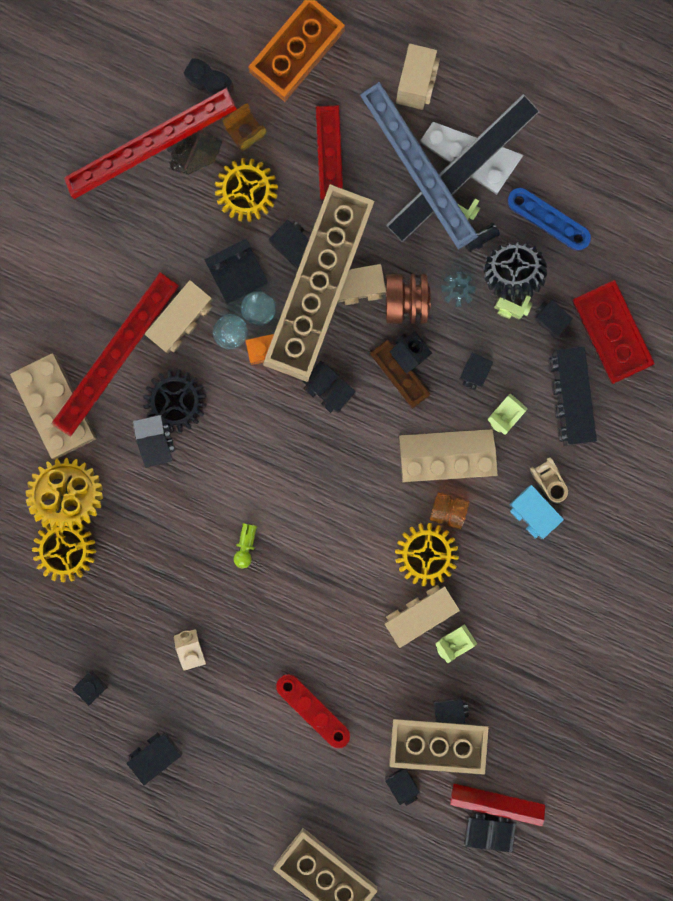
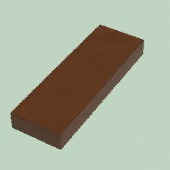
(407, 384)

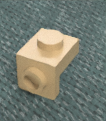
(189, 649)

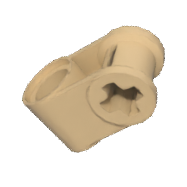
(549, 480)

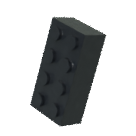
(573, 396)

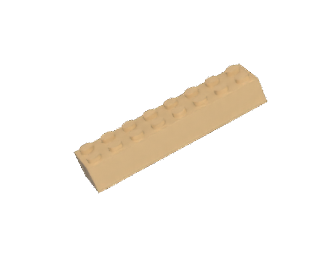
(318, 283)

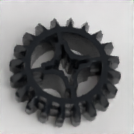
(529, 274)
(189, 385)

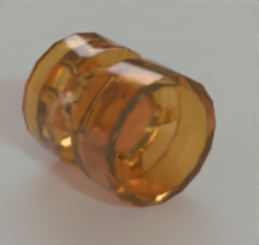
(449, 510)

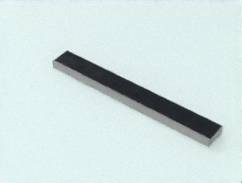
(466, 164)

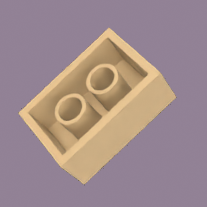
(417, 77)

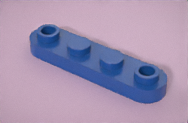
(549, 219)

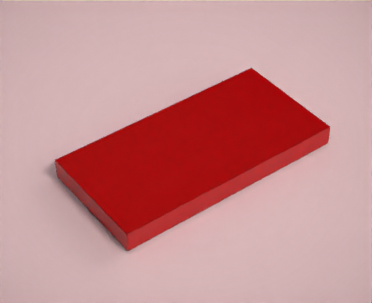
(613, 332)

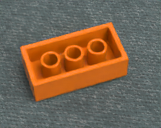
(296, 48)

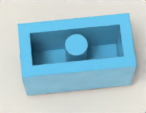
(535, 512)

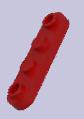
(313, 711)

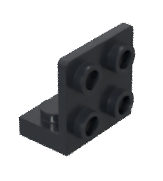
(236, 271)

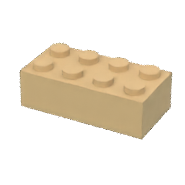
(44, 393)
(321, 872)

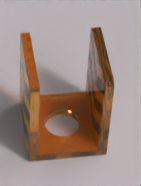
(241, 117)

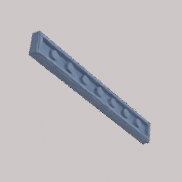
(419, 165)

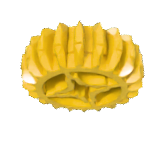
(256, 185)
(442, 556)
(67, 561)

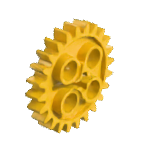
(43, 489)

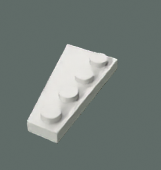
(451, 143)

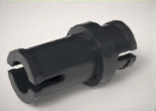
(484, 235)

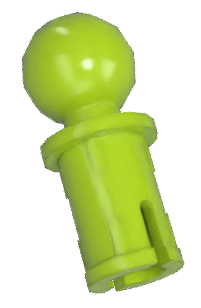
(243, 558)

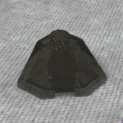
(194, 152)

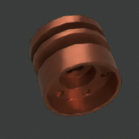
(407, 298)

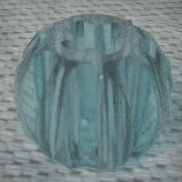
(455, 295)
(258, 308)
(230, 331)

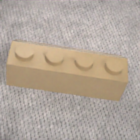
(448, 455)
(438, 746)

